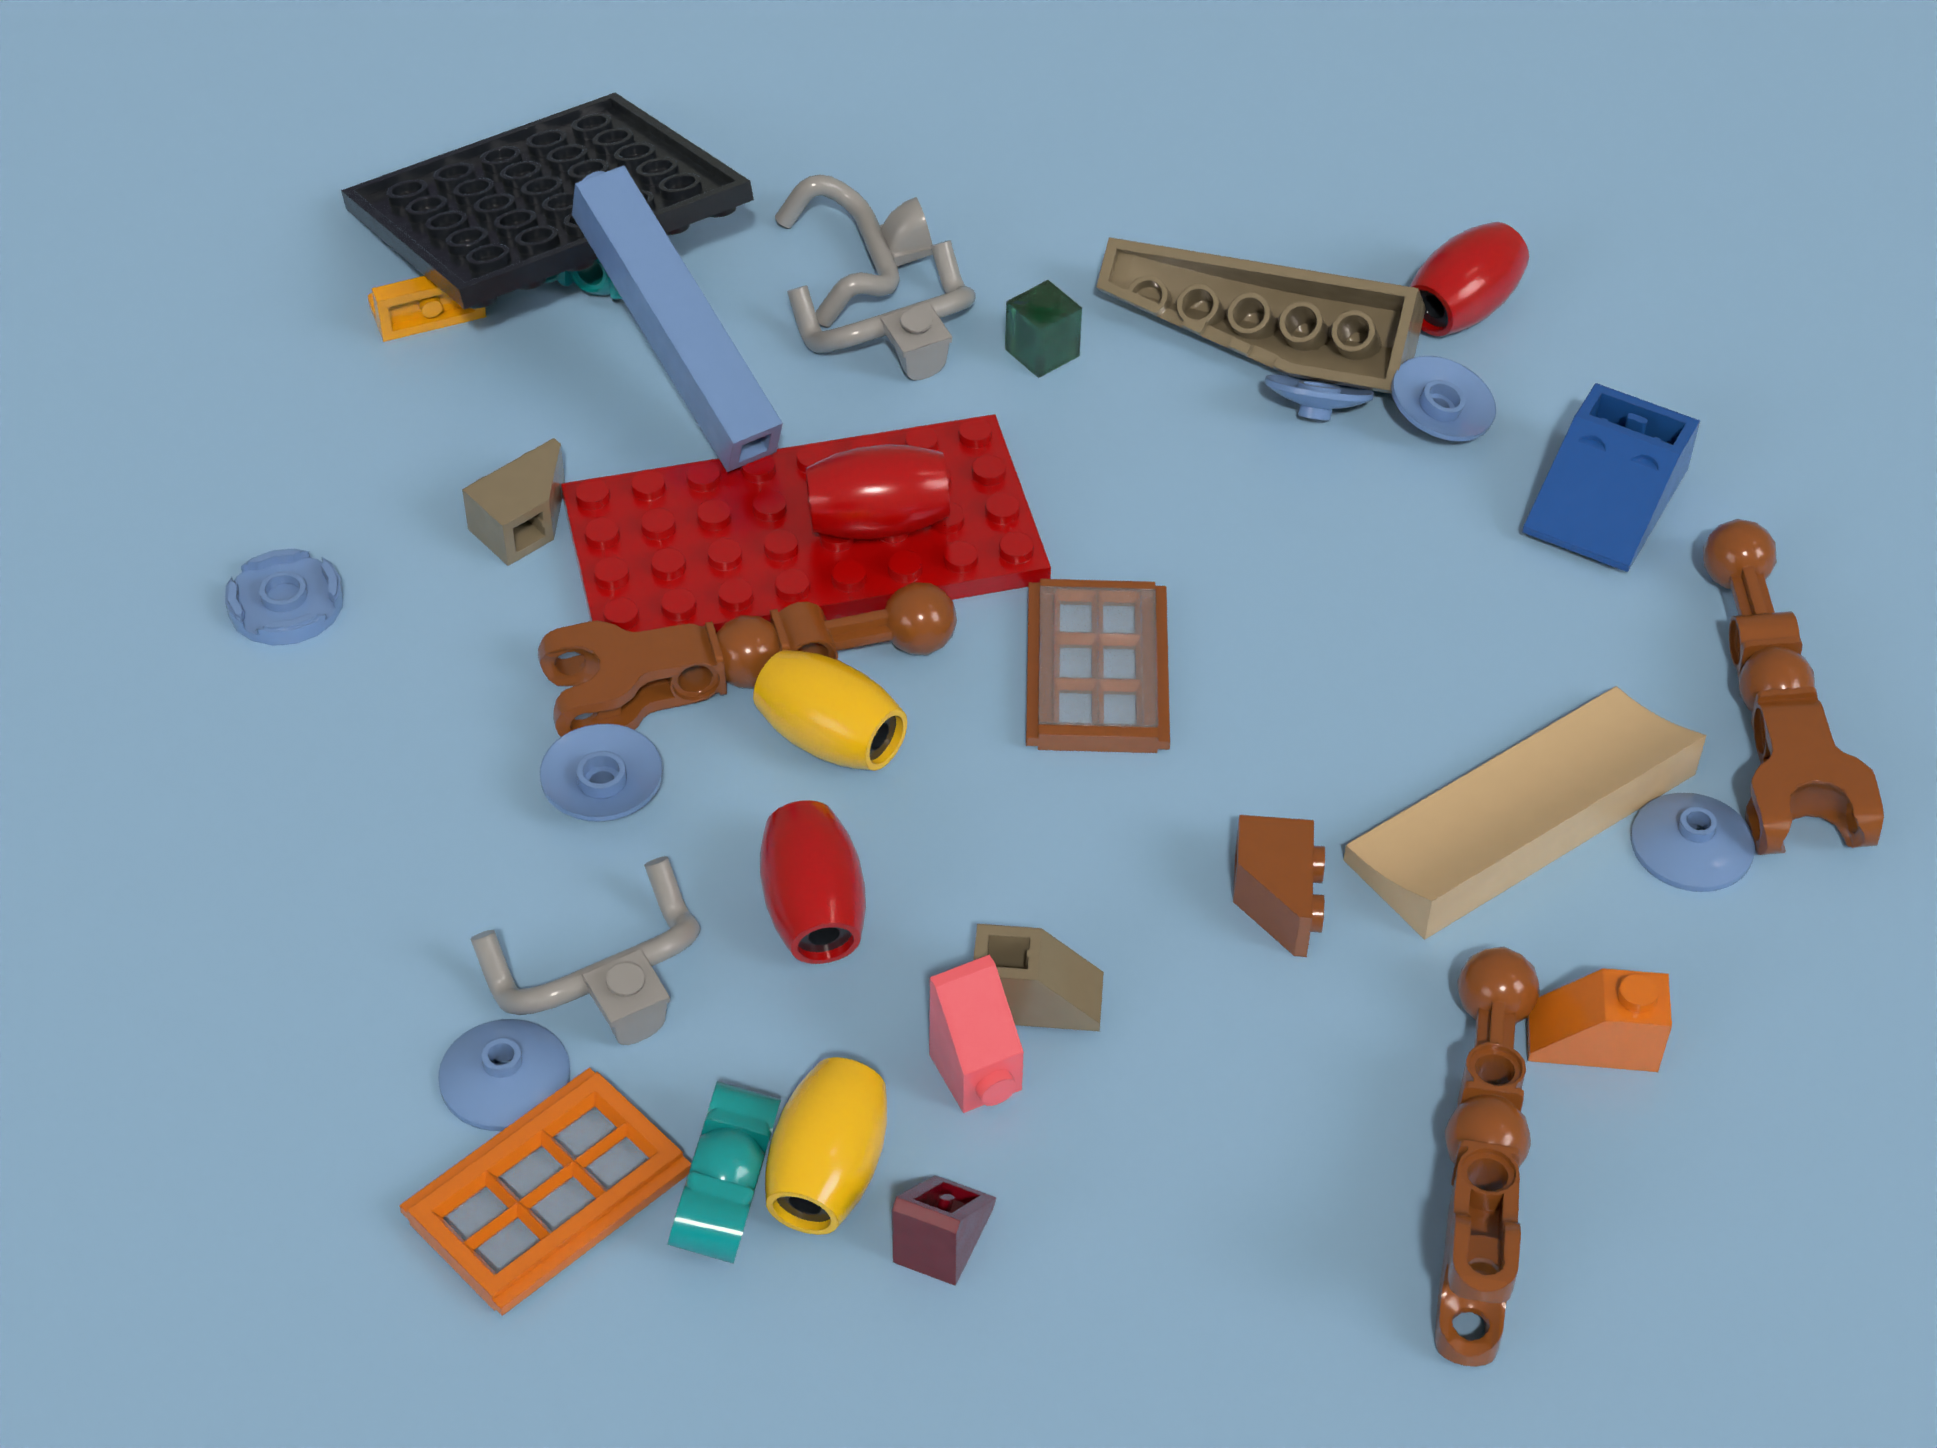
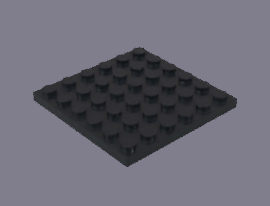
(503, 206)

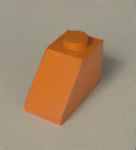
(1603, 1021)

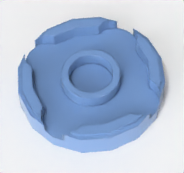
(284, 597)

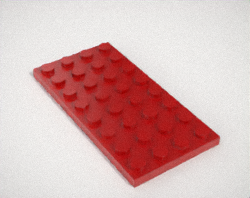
(742, 542)

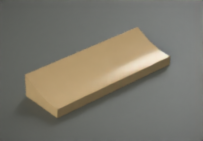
(1523, 810)

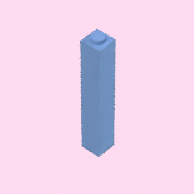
(676, 318)

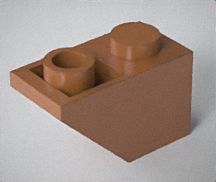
(1276, 878)

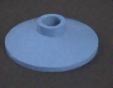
(1317, 397)
(1443, 398)
(601, 772)
(1692, 842)
(495, 1094)

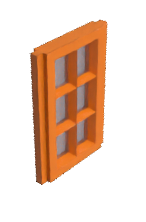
(545, 1190)

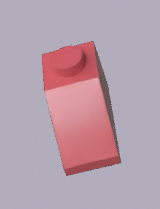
(974, 1035)

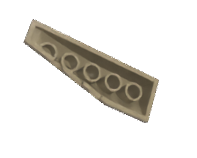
(1275, 314)

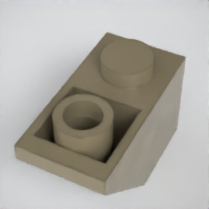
(518, 503)
(1043, 978)

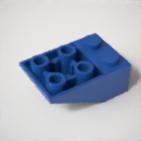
(1612, 477)

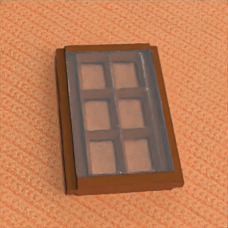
(1097, 666)

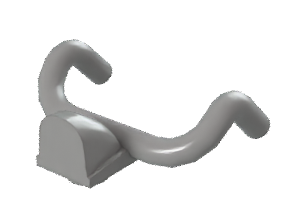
(896, 242)
(913, 330)
(620, 985)

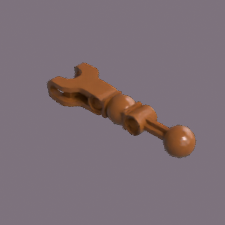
(642, 672)
(1798, 758)
(1487, 1145)

